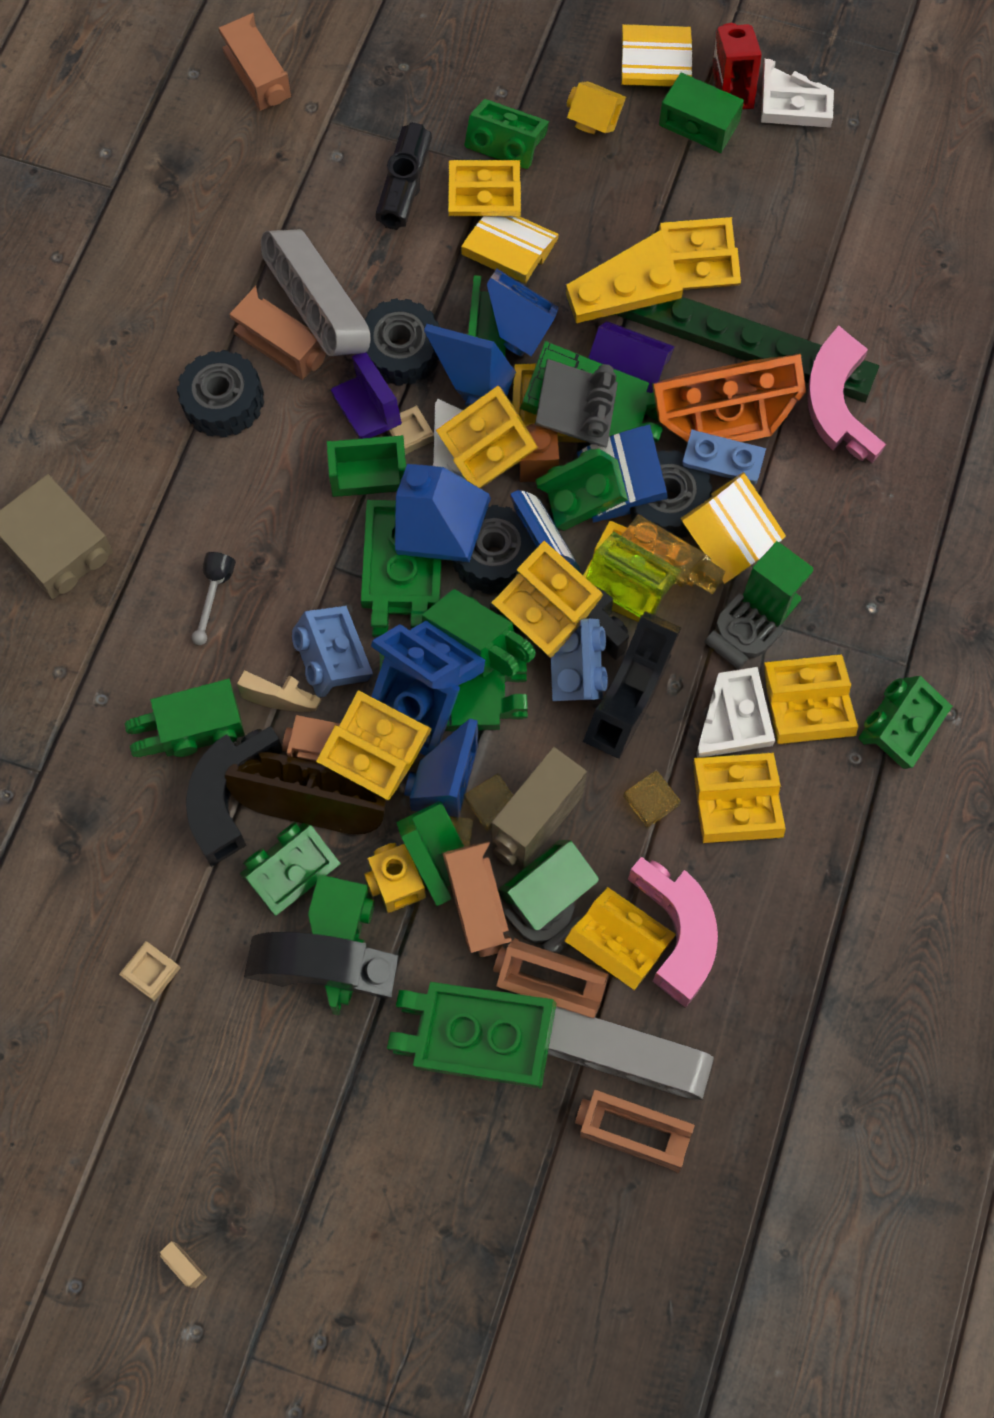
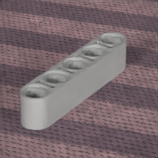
(315, 292)
(630, 1054)

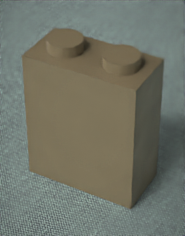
(52, 537)
(537, 809)

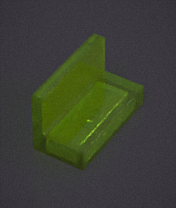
(631, 575)

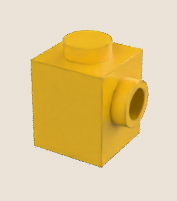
(594, 107)
(394, 877)

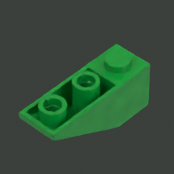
(339, 912)

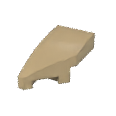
(273, 696)

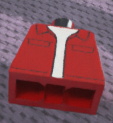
(737, 51)

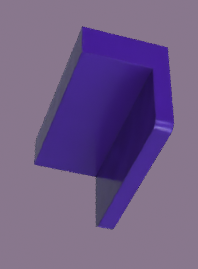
(631, 352)
(367, 400)

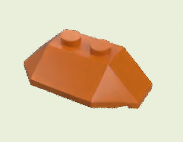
(732, 400)

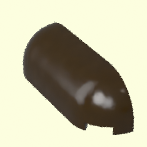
(305, 794)

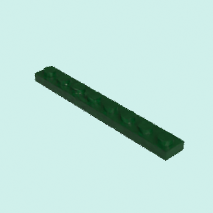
(742, 338)

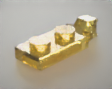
(693, 563)

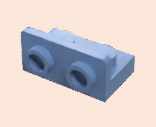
(723, 456)
(330, 649)
(577, 664)

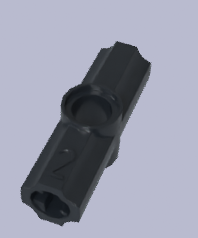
(403, 176)

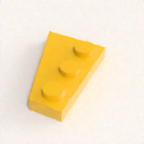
(626, 282)

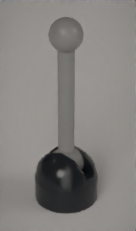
(217, 569)

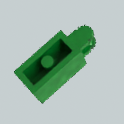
(480, 631)
(188, 721)

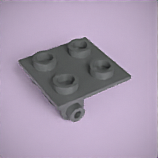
(577, 402)

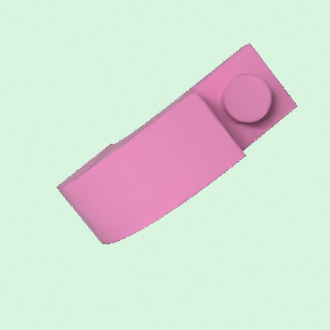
(826, 401)
(694, 926)

